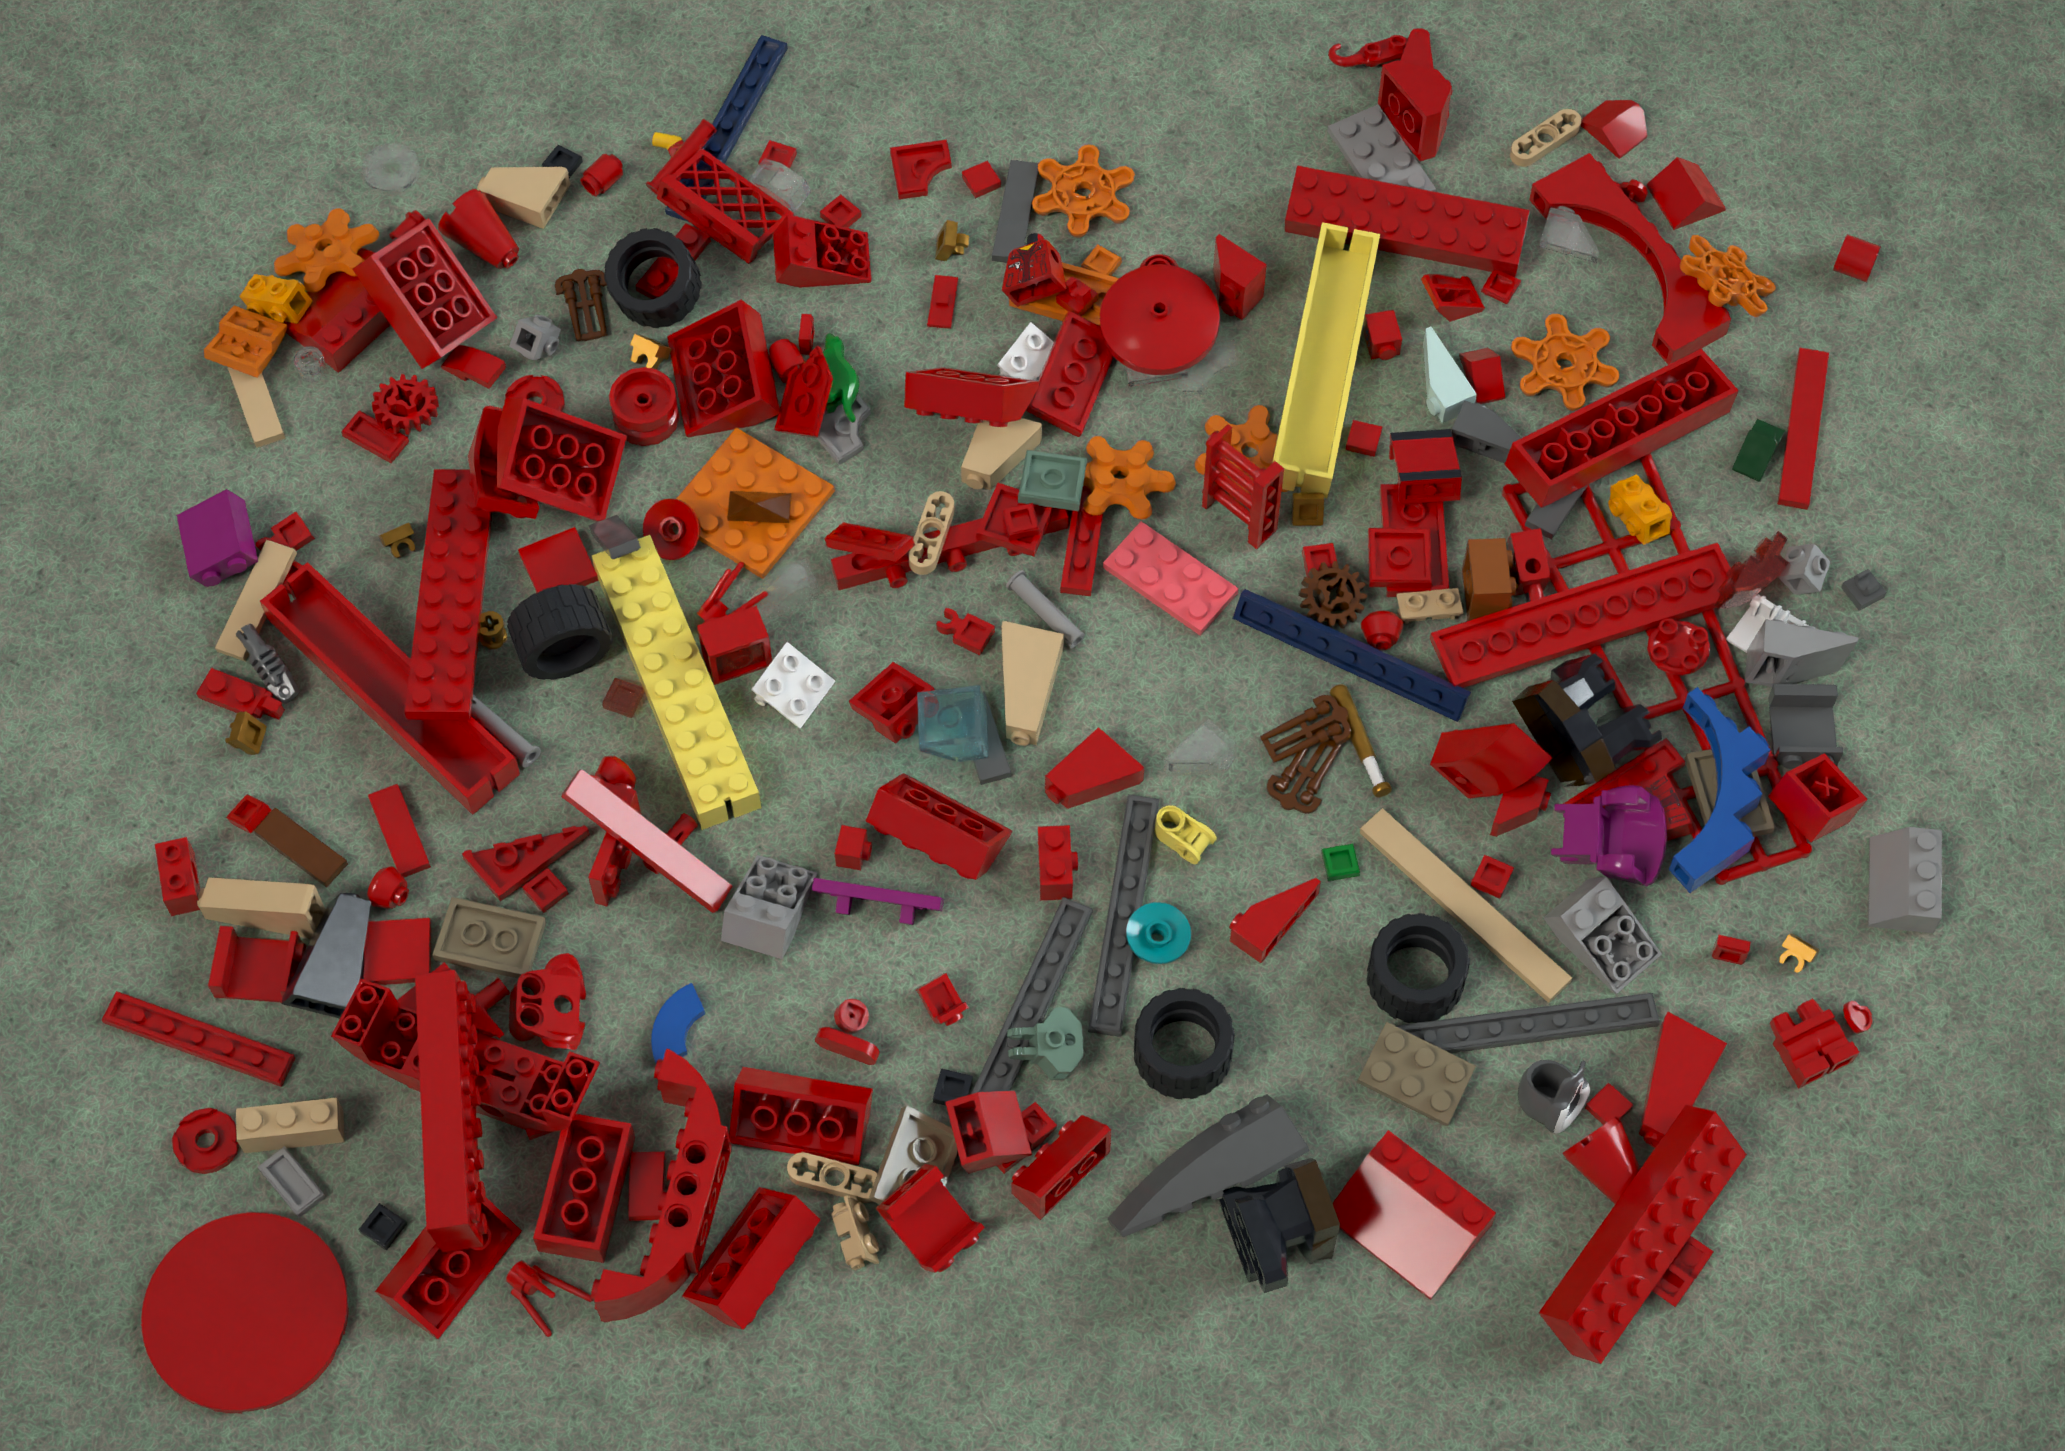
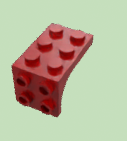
(483, 471)
(612, 854)

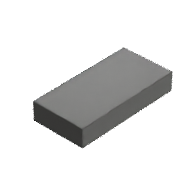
(291, 1182)

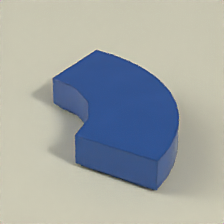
(674, 1022)

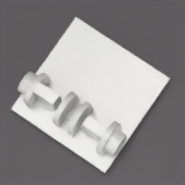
(1026, 355)
(1753, 619)
(792, 685)

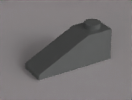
(1483, 432)

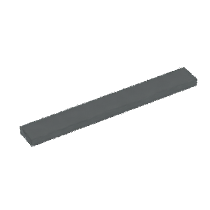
(1125, 899)
(1035, 993)
(1538, 1023)

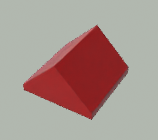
(1684, 193)

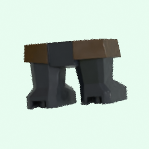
(1565, 730)
(1278, 1216)

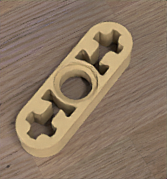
(1549, 127)
(929, 520)
(808, 1178)

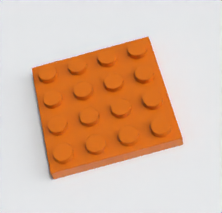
(752, 467)

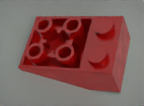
(819, 254)

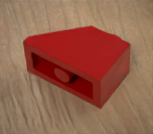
(1521, 805)

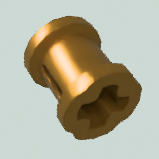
(499, 631)

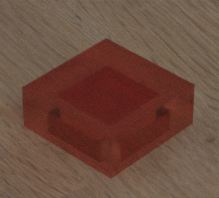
(623, 697)

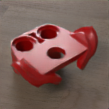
(558, 979)

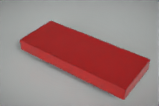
(942, 301)

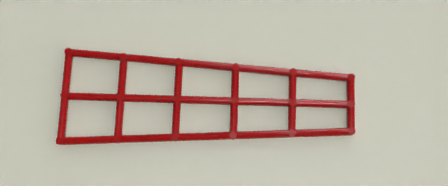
(1735, 685)

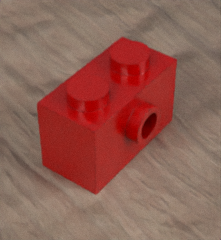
(1056, 862)

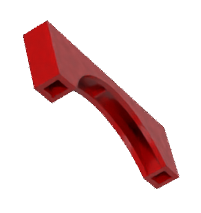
(1688, 315)

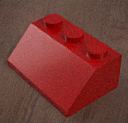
(1061, 1165)

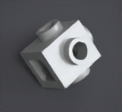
(535, 337)
(1805, 569)

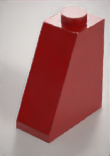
(1092, 771)

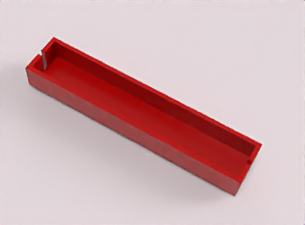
(376, 678)

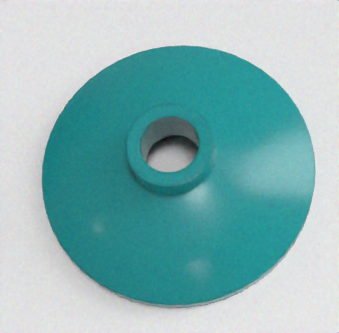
(1159, 919)

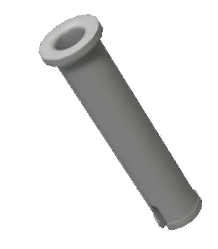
(1045, 608)
(504, 733)

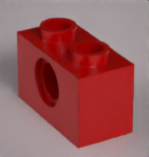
(178, 875)

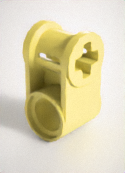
(1189, 836)

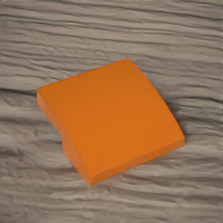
(245, 341)

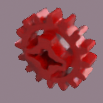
(405, 404)

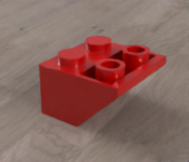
(988, 1129)

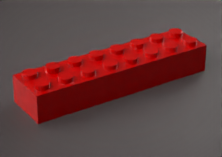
(1409, 219)
(1621, 428)
(449, 1111)
(1642, 1234)

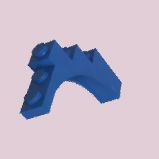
(1735, 757)

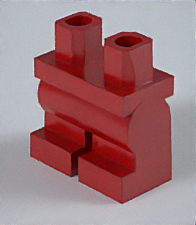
(1812, 1045)

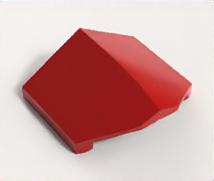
(1617, 125)
(1452, 296)

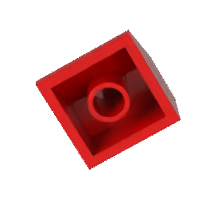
(1237, 278)

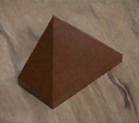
(759, 507)

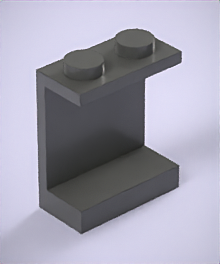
(1803, 723)

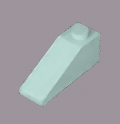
(1445, 382)

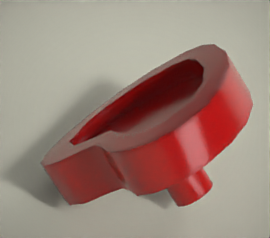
(1634, 190)
(1857, 1016)

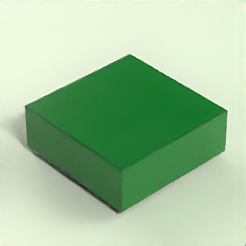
(1340, 862)

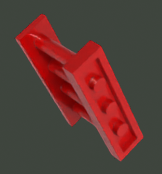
(1264, 486)

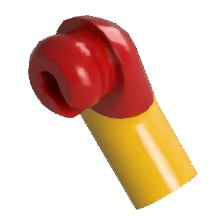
(667, 141)

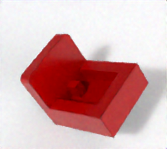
(942, 1000)

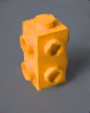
(276, 298)
(1640, 509)

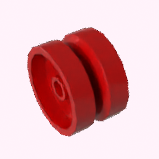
(644, 406)

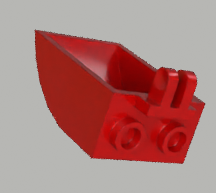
(1488, 759)

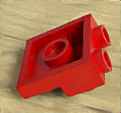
(891, 702)

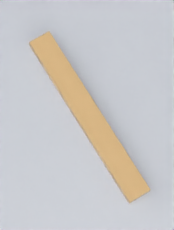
(1466, 905)

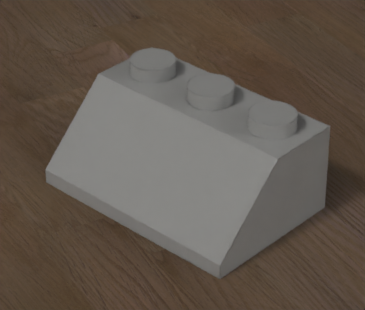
(1905, 880)

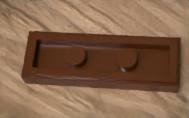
(300, 847)

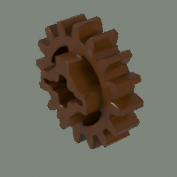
(1321, 589)

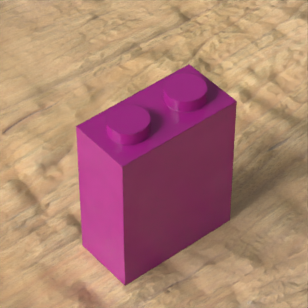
(217, 538)

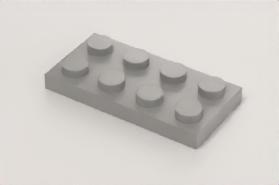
(1378, 150)

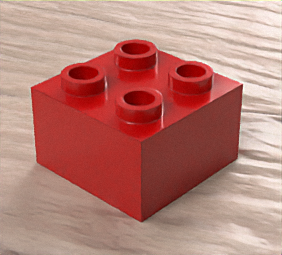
(1817, 797)

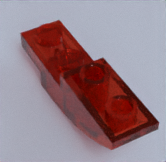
(1754, 574)

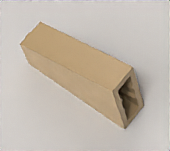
(1029, 673)
(263, 905)

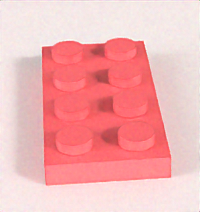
(1170, 578)

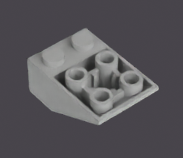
(1794, 653)
(767, 906)
(1603, 933)

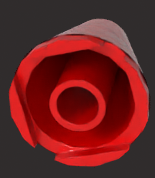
(479, 230)
(1606, 1159)

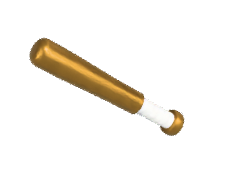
(1361, 741)

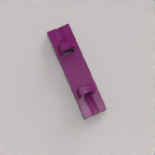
(846, 892)

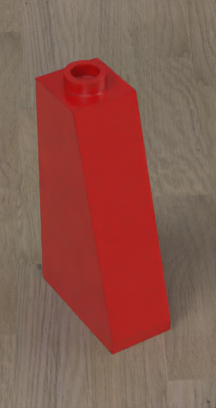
(1678, 1074)

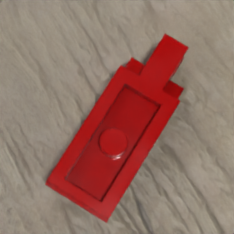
(239, 695)

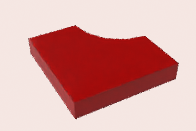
(917, 165)

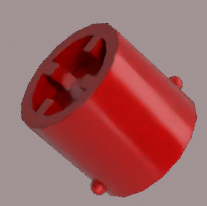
(1856, 258)

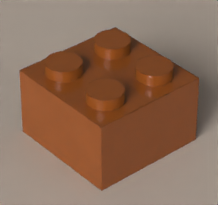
(1487, 577)

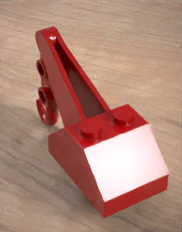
(1410, 89)

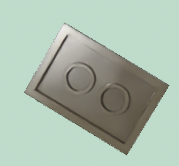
(1704, 781)
(489, 938)
(1416, 1074)
(913, 1143)

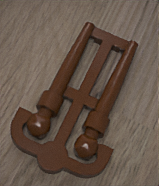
(580, 276)
(1339, 716)
(1289, 801)

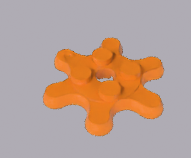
(1088, 175)
(337, 257)
(1714, 266)
(1564, 345)
(1253, 434)
(1128, 491)

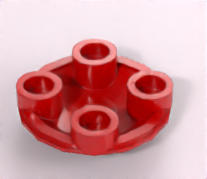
(1678, 647)

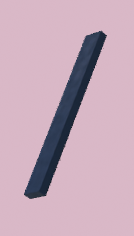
(739, 106)
(1351, 655)

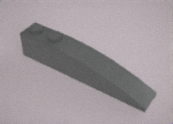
(1230, 1152)

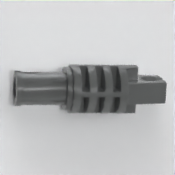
(268, 665)

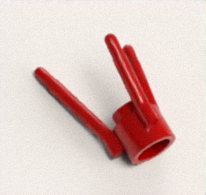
(714, 607)
(528, 1280)

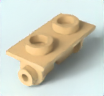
(1433, 604)
(852, 1218)

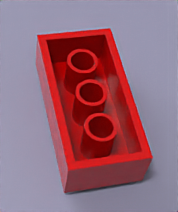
(584, 1188)

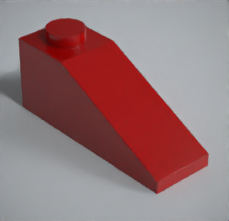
(1270, 919)

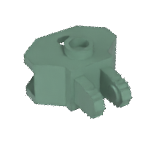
(1054, 1043)

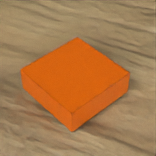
(1102, 261)

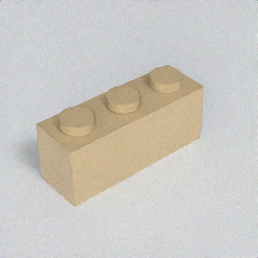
(290, 1125)

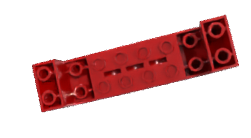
(512, 1081)
(686, 1206)

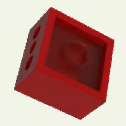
(734, 644)

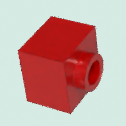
(852, 848)

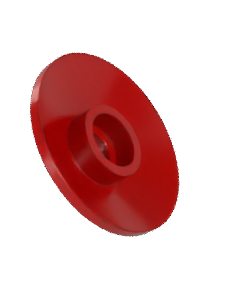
(659, 525)

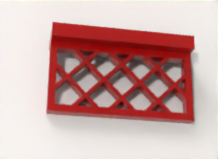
(711, 216)

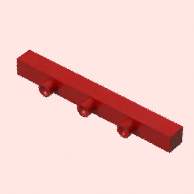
(960, 542)

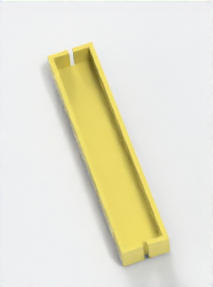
(1325, 359)
(677, 684)

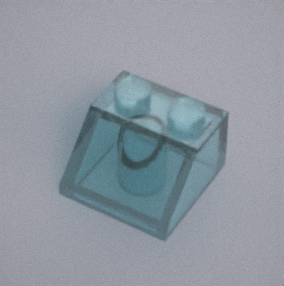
(954, 723)

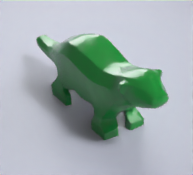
(845, 379)

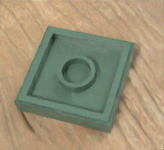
(1052, 480)

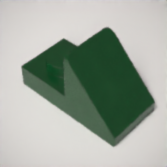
(1758, 450)

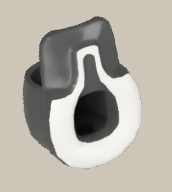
(1553, 1094)

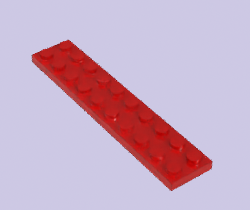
(449, 601)
(1581, 617)

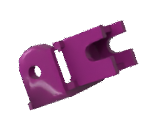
(1622, 839)

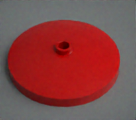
(1159, 319)

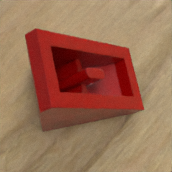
(1484, 374)

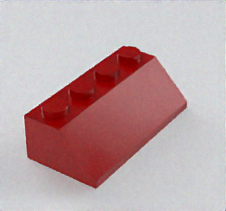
(968, 395)
(937, 826)
(800, 1115)
(752, 1257)
(436, 1284)

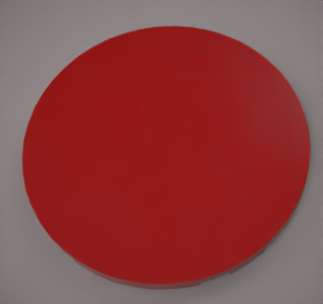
(245, 1312)

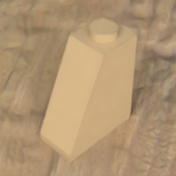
(525, 192)
(997, 451)

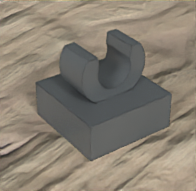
(1863, 589)

